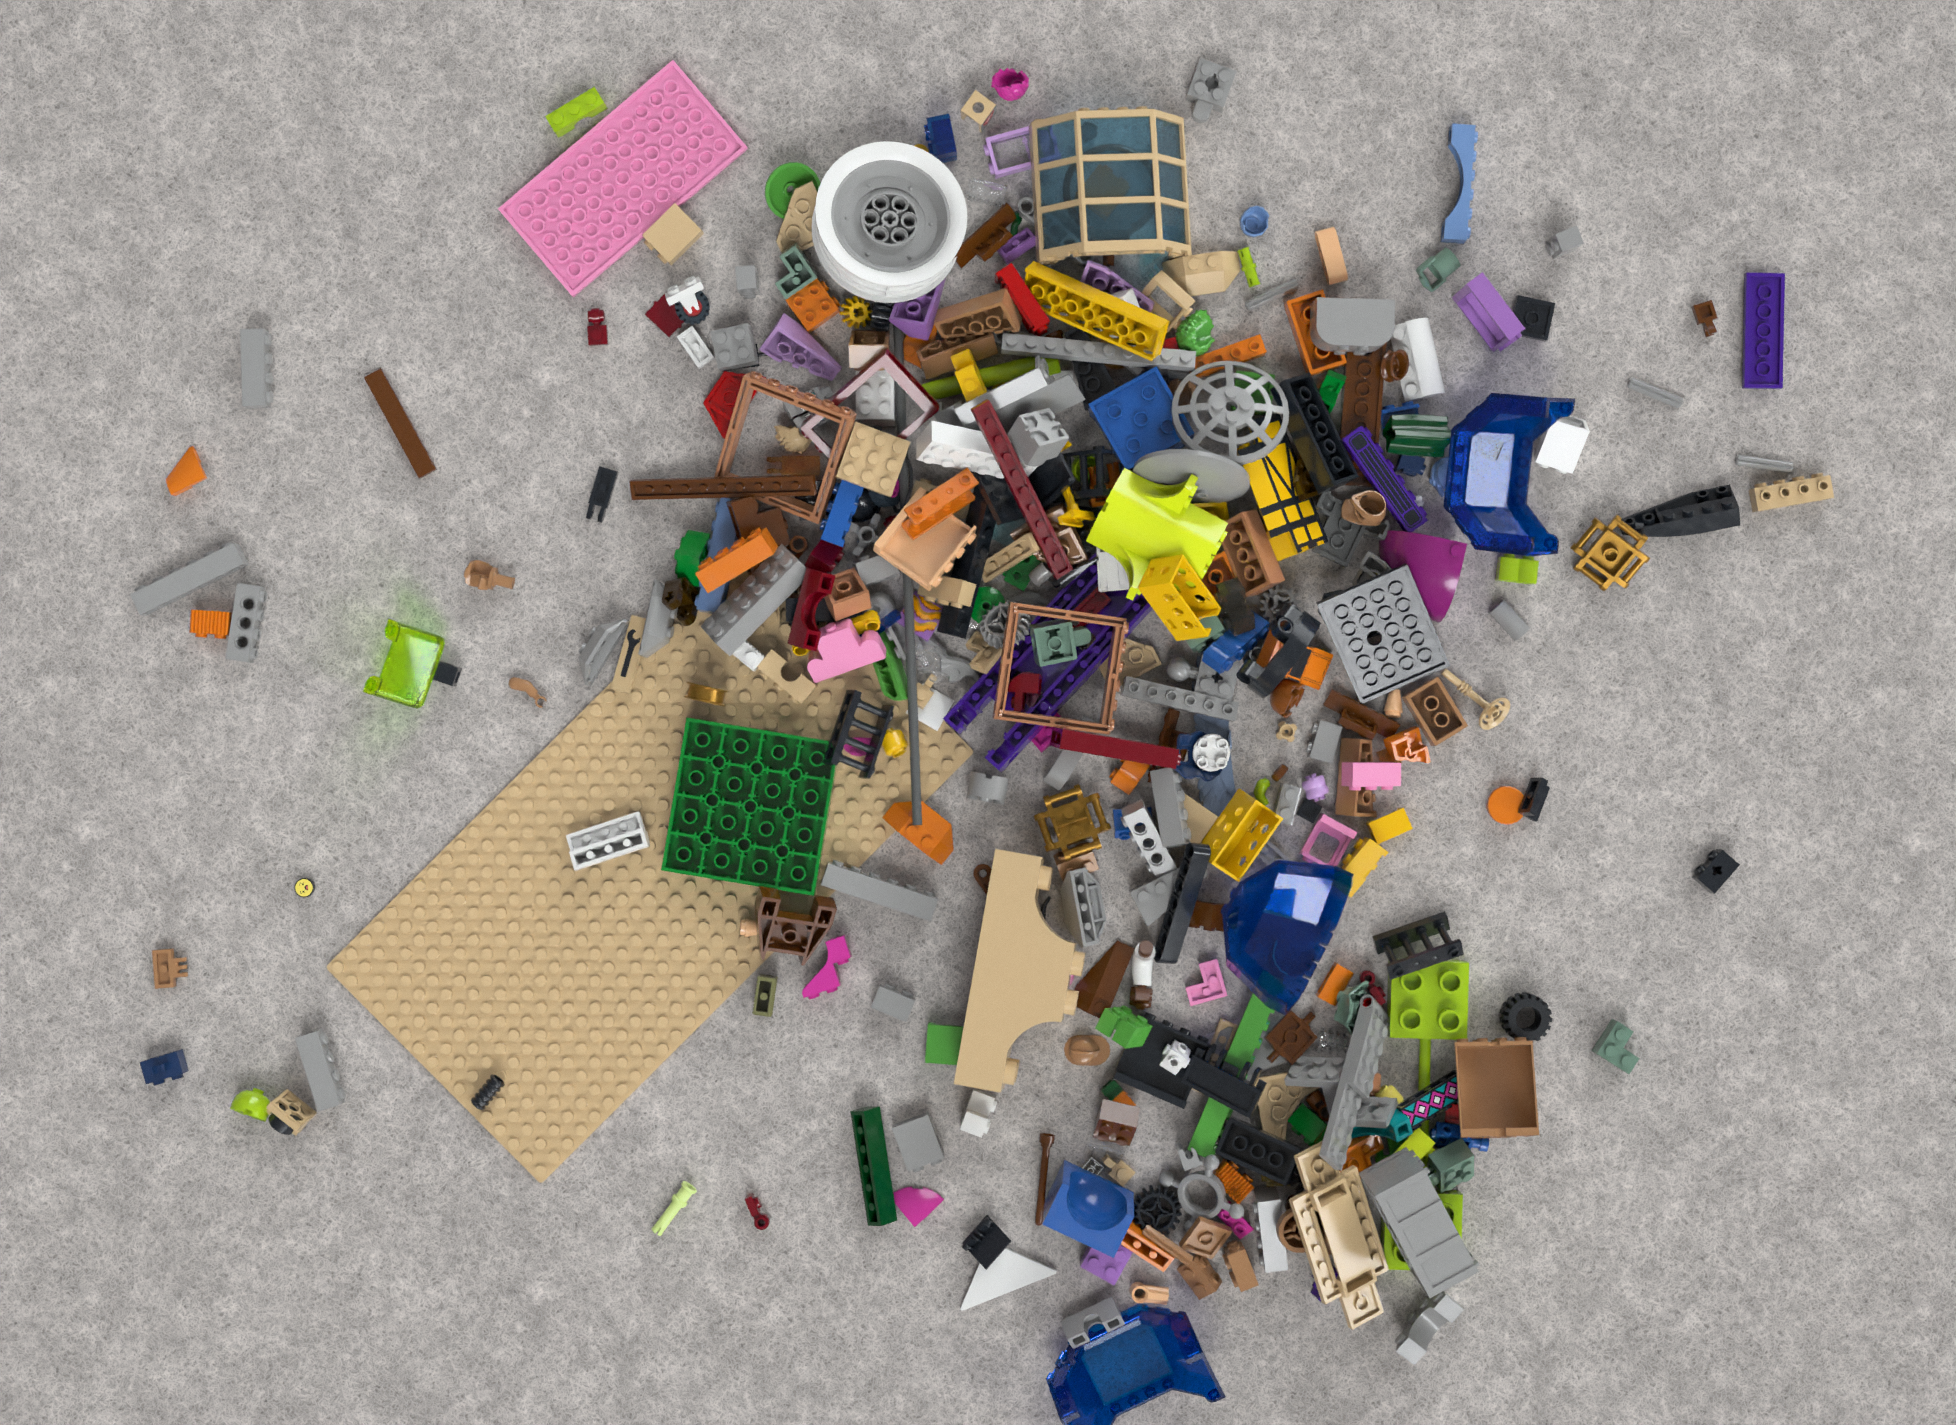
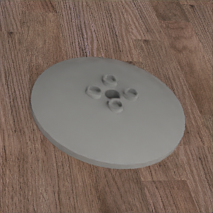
(1217, 476)

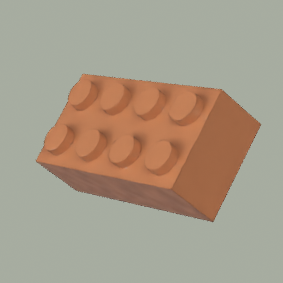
(1251, 553)

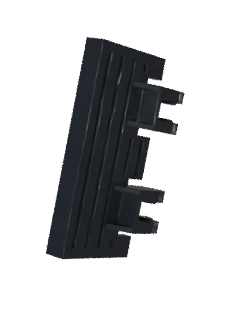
(1223, 1082)

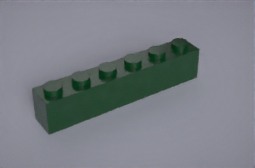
(873, 1166)

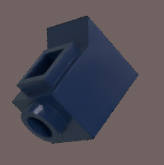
(1410, 465)

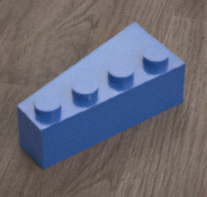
(840, 512)

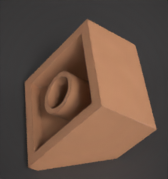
(848, 595)

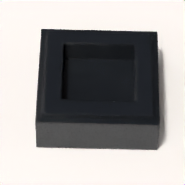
(1309, 810)

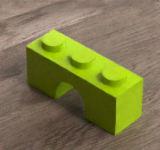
(585, 105)

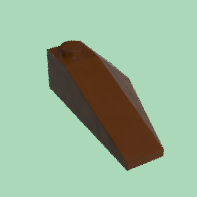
(1103, 980)

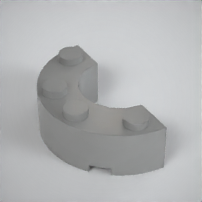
(1424, 1324)

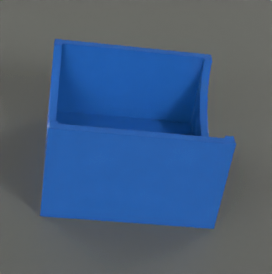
(1138, 418)

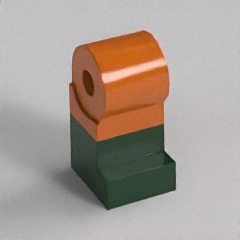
(1116, 1093)

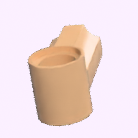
(1151, 1293)

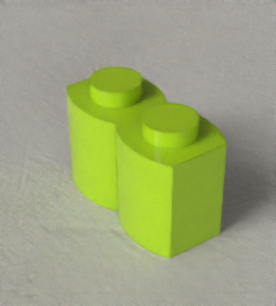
(1517, 570)

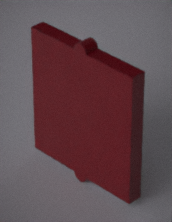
(664, 316)

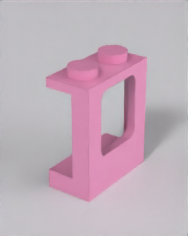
(1334, 829)

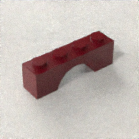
(804, 630)

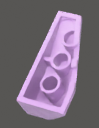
(794, 344)

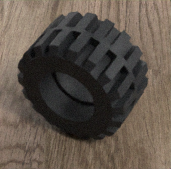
(1510, 1012)

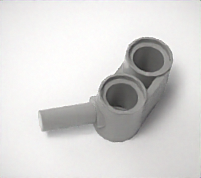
(1043, 577)

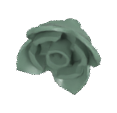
(1349, 1005)

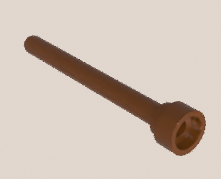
(1046, 1142)

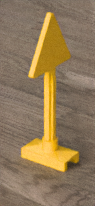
(1074, 515)

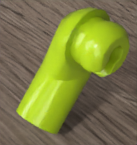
(1260, 790)

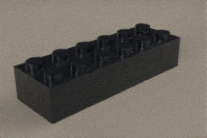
(1315, 434)

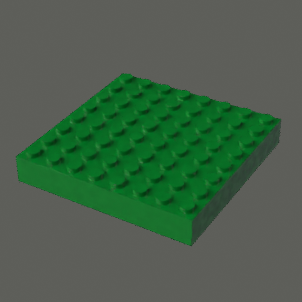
(749, 807)

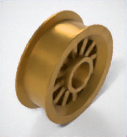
(706, 694)

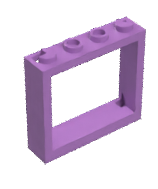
(1488, 313)

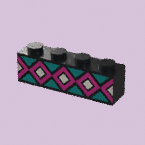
(1430, 1100)

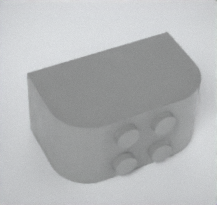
(1351, 324)

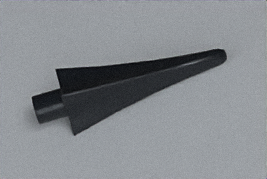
(1077, 570)

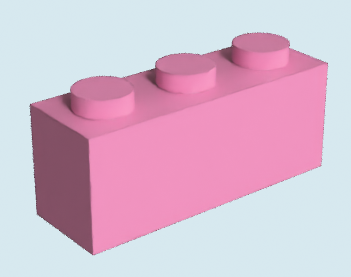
(1371, 775)

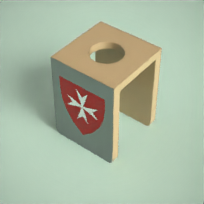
(981, 118)

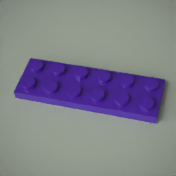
(1763, 330)

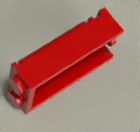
(1031, 312)

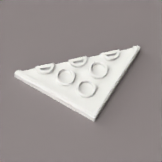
(1004, 1275)

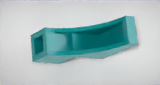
(1397, 1129)

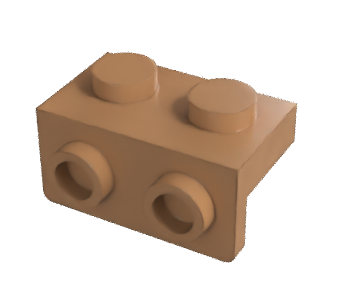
(1084, 860)
(1200, 1276)

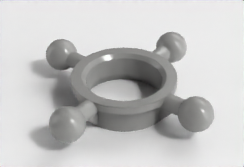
(1211, 1163)

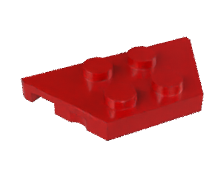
(722, 400)

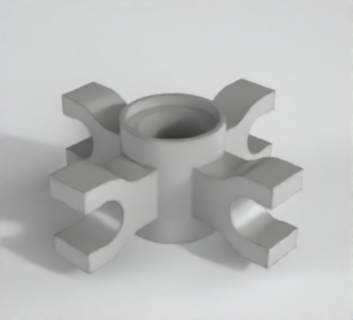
(863, 544)

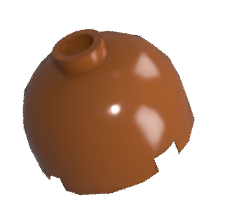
(1286, 696)

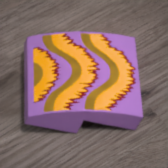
(925, 616)

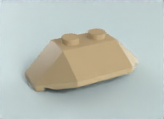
(1204, 272)

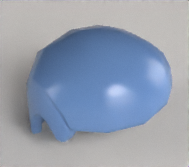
(1254, 221)

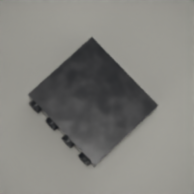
(1142, 1067)

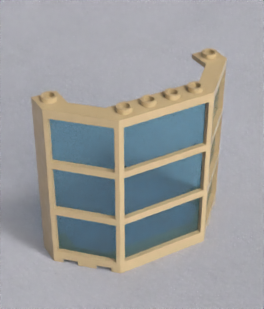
(1109, 184)

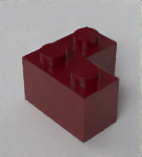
(825, 557)

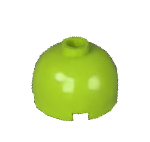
(252, 1104)

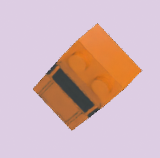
(1308, 669)

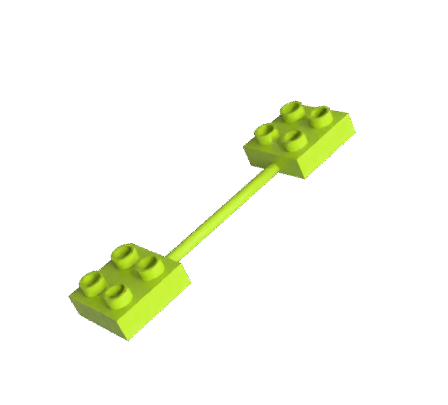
(1428, 1007)

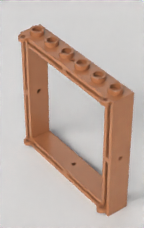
(806, 401)
(1111, 686)

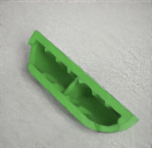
(891, 672)

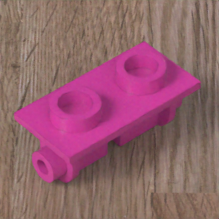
(1238, 1226)

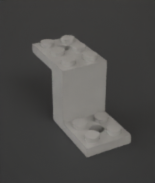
(1326, 1074)

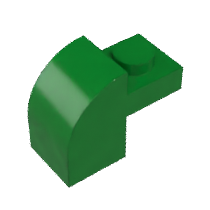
(1330, 388)

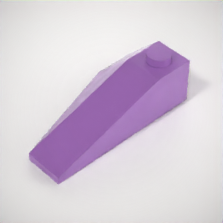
(917, 315)

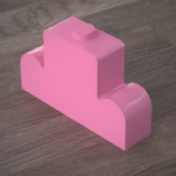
(843, 650)

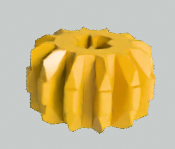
(862, 311)

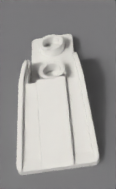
(1110, 573)

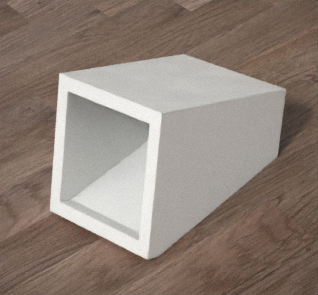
(1562, 444)

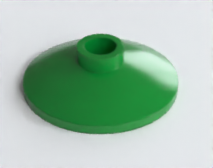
(989, 595)

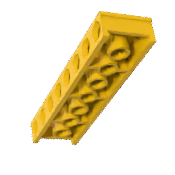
(1097, 311)

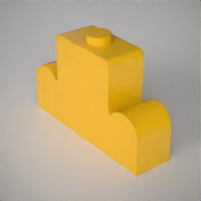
(968, 375)

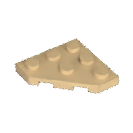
(798, 219)
(1136, 660)

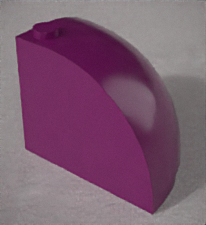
(1433, 564)

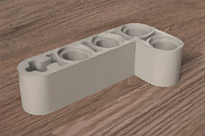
(1064, 765)

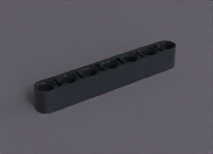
(1182, 903)

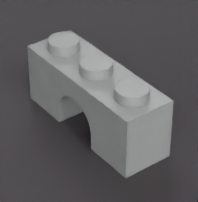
(1078, 1325)

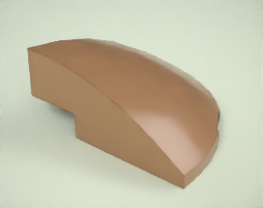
(1067, 536)

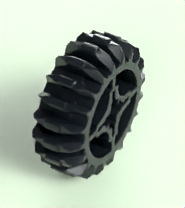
(1156, 1201)

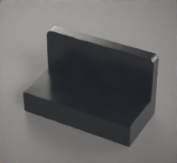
(1534, 798)

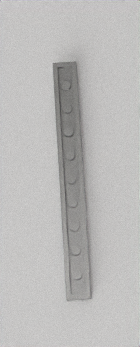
(1094, 352)

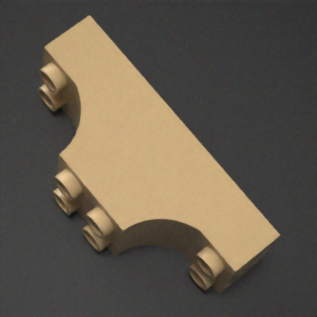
(1017, 973)

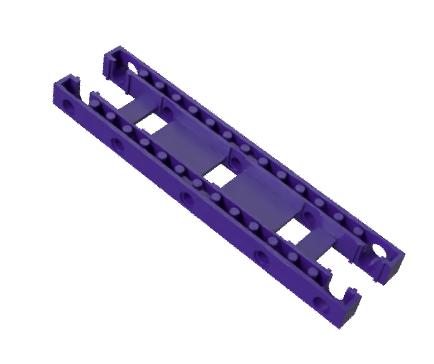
(1060, 679)

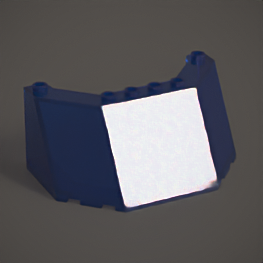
(1492, 494)
(1131, 1367)

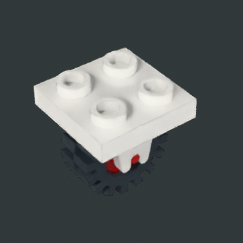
(689, 300)

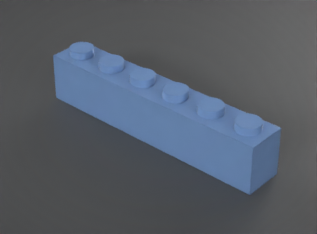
(722, 537)

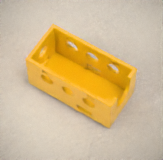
(1178, 609)
(1231, 835)

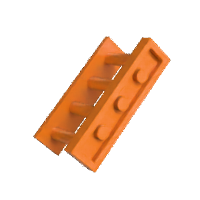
(939, 504)

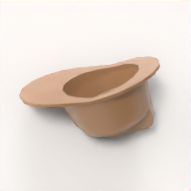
(1087, 1050)

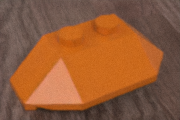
(931, 837)

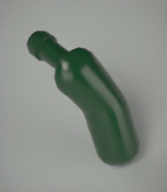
(1015, 224)

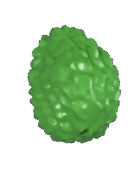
(1195, 333)

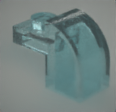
(1149, 263)

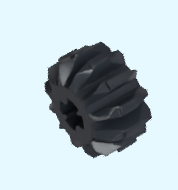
(880, 316)

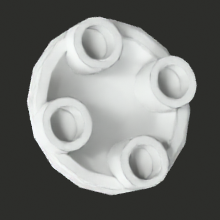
(1211, 752)

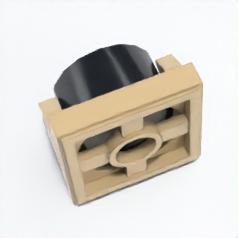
(289, 1113)

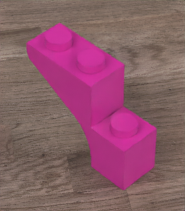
(827, 978)

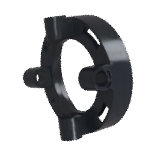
(1298, 633)

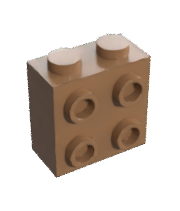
(1242, 1271)

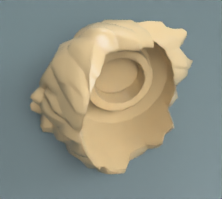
(792, 439)

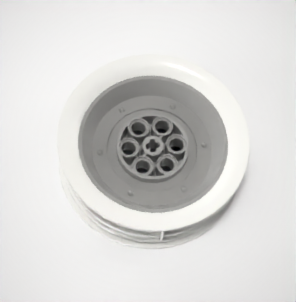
(890, 177)

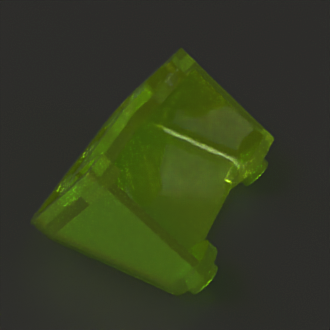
(408, 665)

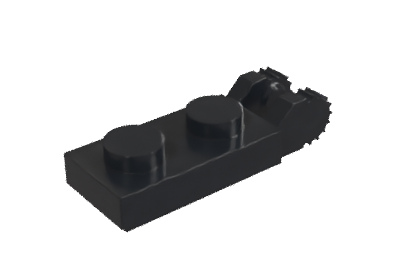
(602, 492)

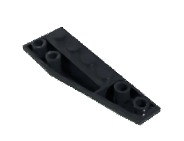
(1688, 514)

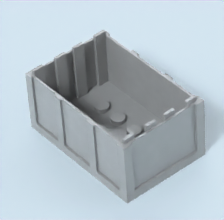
(1418, 1222)

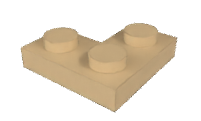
(986, 655)

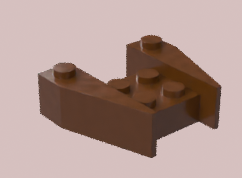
(791, 931)

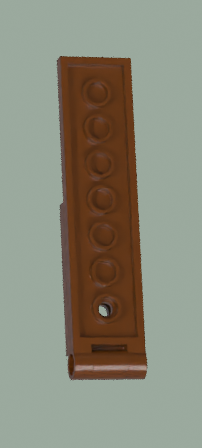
(1362, 399)

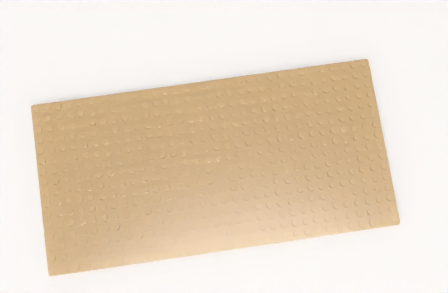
(606, 969)

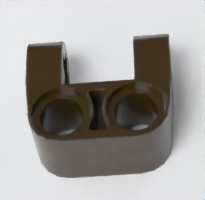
(681, 594)

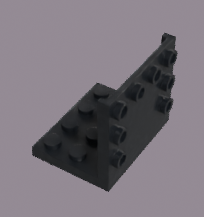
(1047, 481)

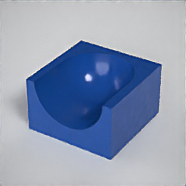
(1088, 1208)

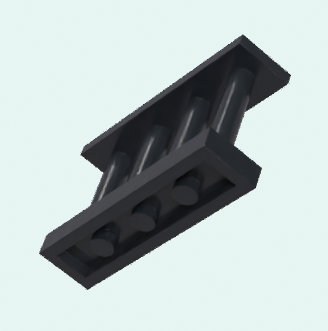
(1085, 492)
(840, 734)
(1414, 932)

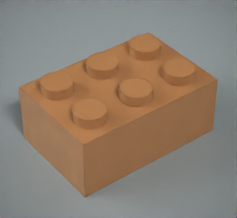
(866, 346)
(1434, 711)

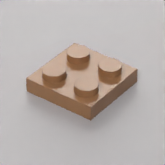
(1205, 1237)

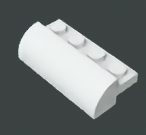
(1423, 372)
(607, 841)

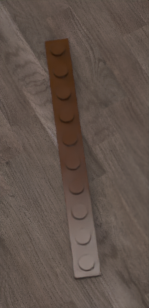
(723, 487)

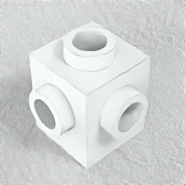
(1175, 1057)

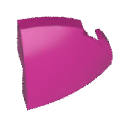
(916, 1203)

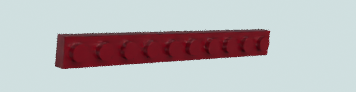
(1021, 488)

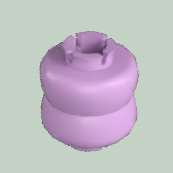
(1315, 787)

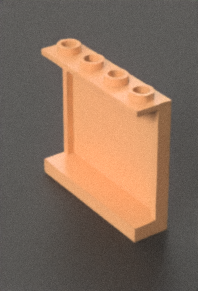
(930, 553)

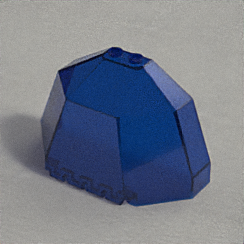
(1278, 927)

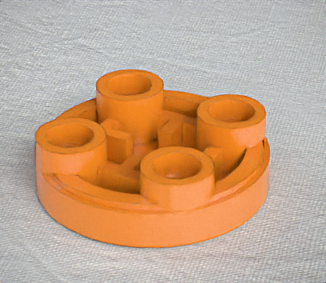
(1504, 805)

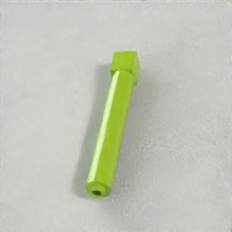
(991, 376)

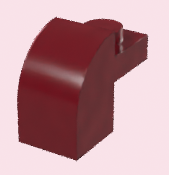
(1024, 685)

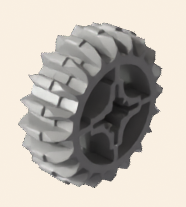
(994, 625)

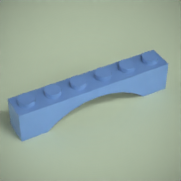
(1461, 144)

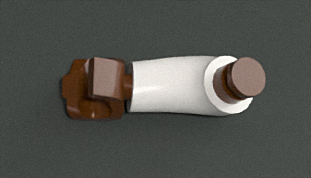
(1142, 975)

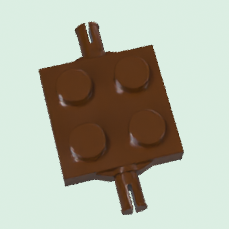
(1290, 1037)

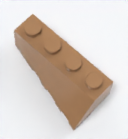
(936, 356)
(1348, 801)

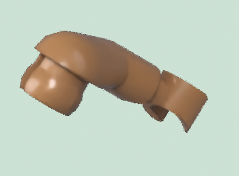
(526, 686)

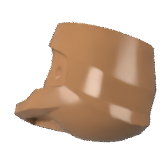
(1364, 510)

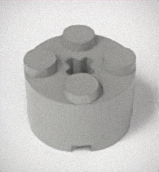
(987, 788)

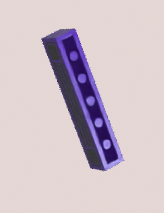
(1384, 480)

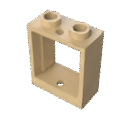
(1175, 292)

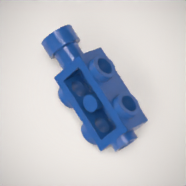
(1450, 1133)

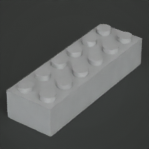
(755, 600)

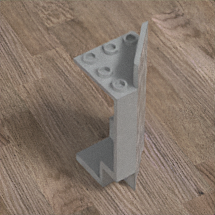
(1017, 397)

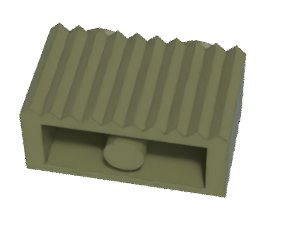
(765, 995)

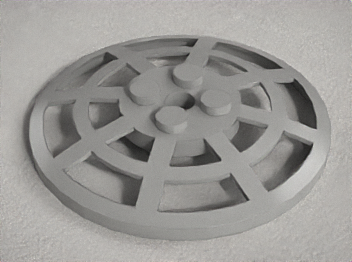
(1230, 420)

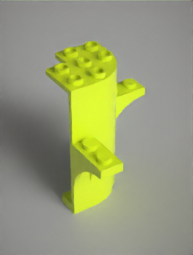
(1155, 522)

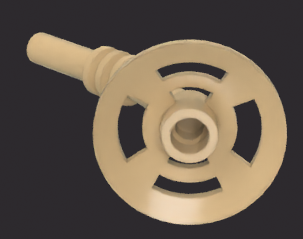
(1488, 708)

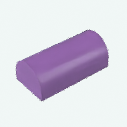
(1017, 245)

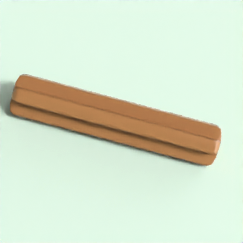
(1167, 1245)

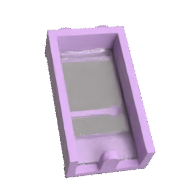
(1008, 152)

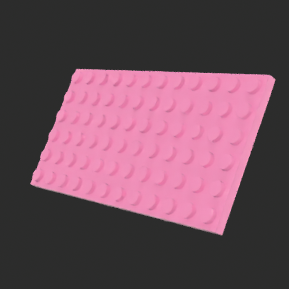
(622, 178)

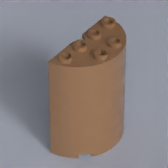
(1496, 1088)

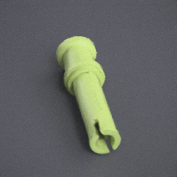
(679, 1201)

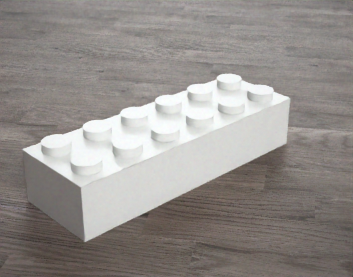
(958, 449)

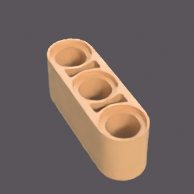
(1331, 255)

